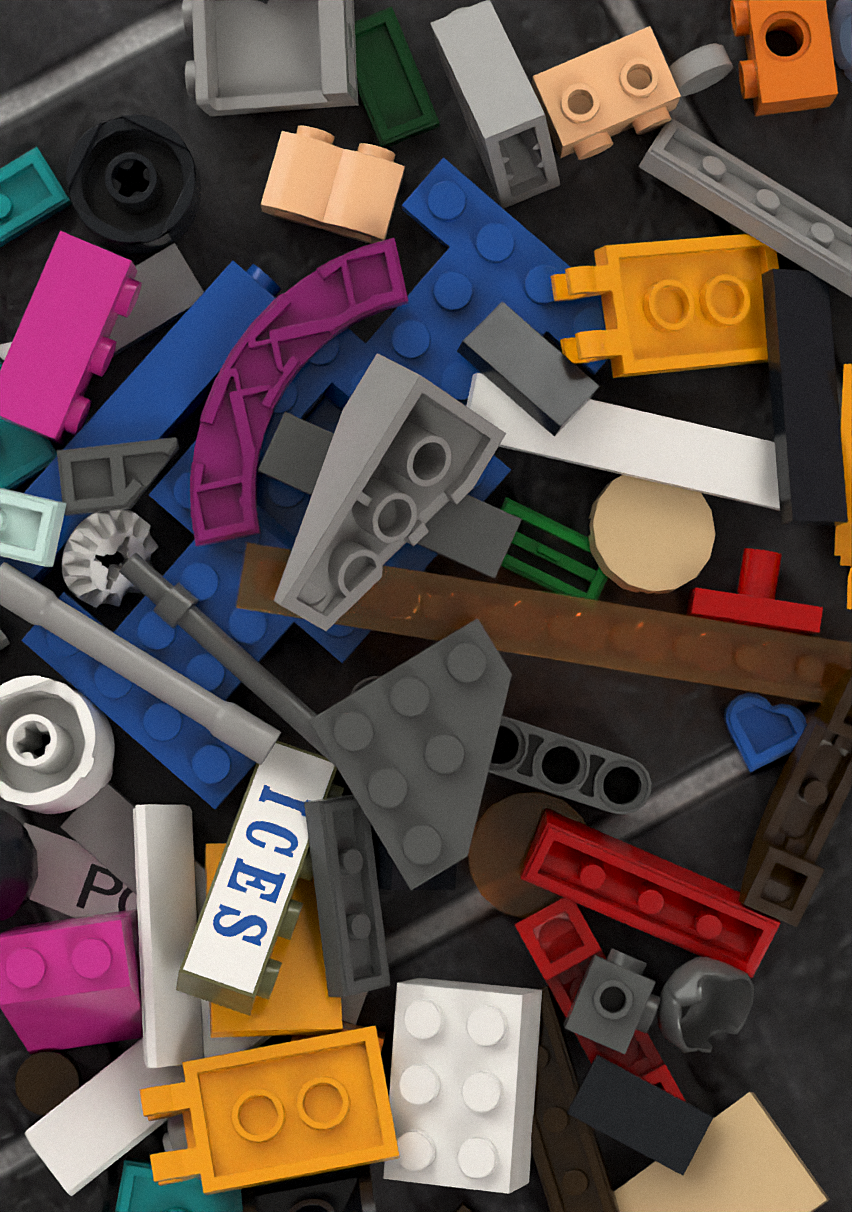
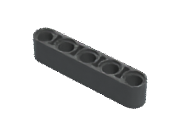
(592, 766)

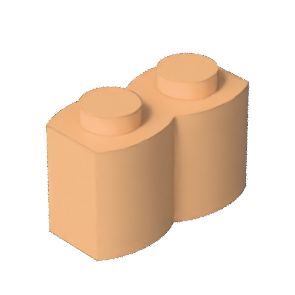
(333, 185)

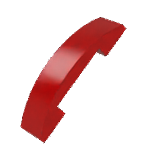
(562, 951)

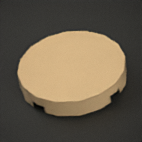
(650, 534)

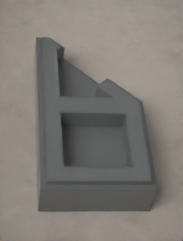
(111, 475)

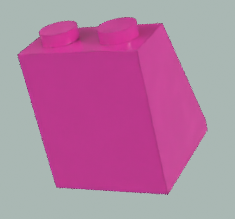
(72, 981)

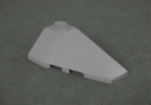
(386, 473)

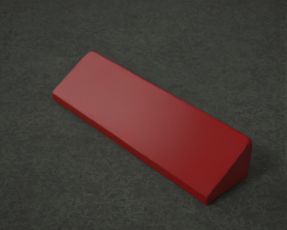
(647, 892)

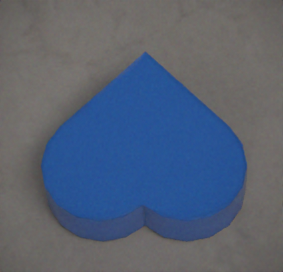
(762, 730)

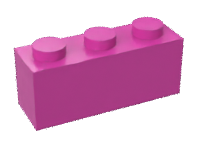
(65, 337)

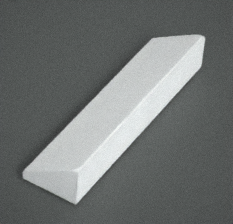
(165, 929)
(107, 1114)

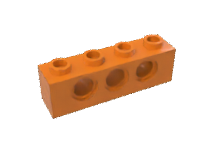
(788, 82)

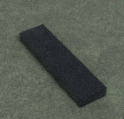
(804, 398)

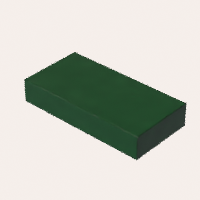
(390, 81)

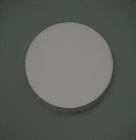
(700, 68)

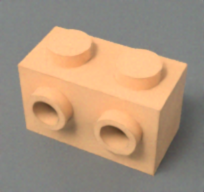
(607, 94)

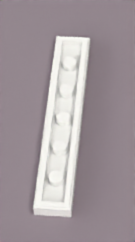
(640, 446)

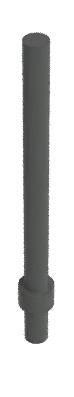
(177, 607)

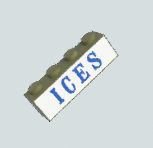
(256, 882)

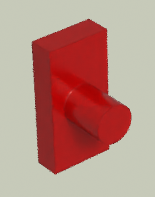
(756, 598)

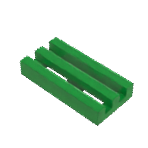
(546, 553)

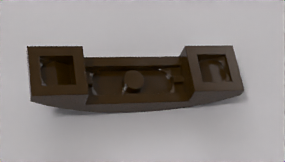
(802, 812)

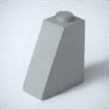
(497, 103)

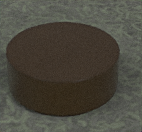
(47, 1080)

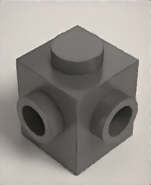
(613, 1001)

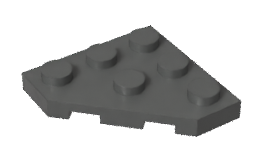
(422, 748)

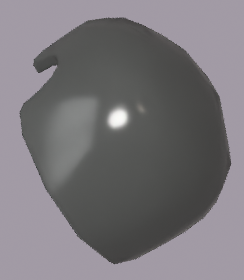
(703, 1000)

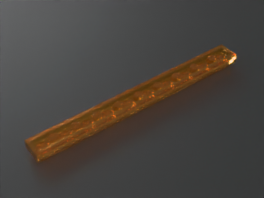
(574, 629)

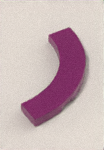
(261, 370)

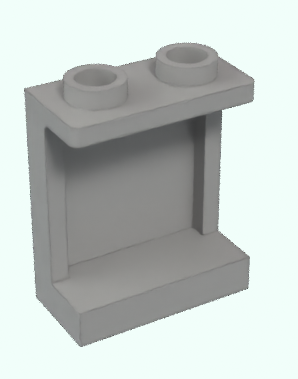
(270, 55)

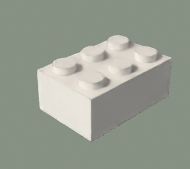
(464, 1084)

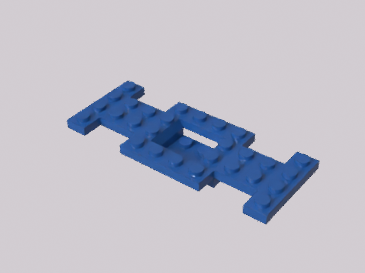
(485, 263)

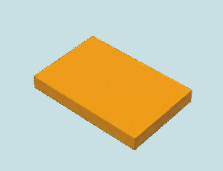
(300, 993)

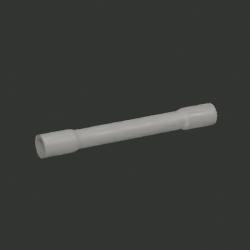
(222, 718)

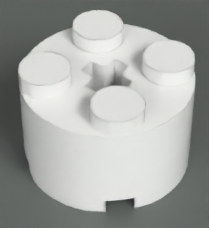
(74, 761)

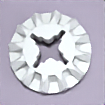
(102, 535)

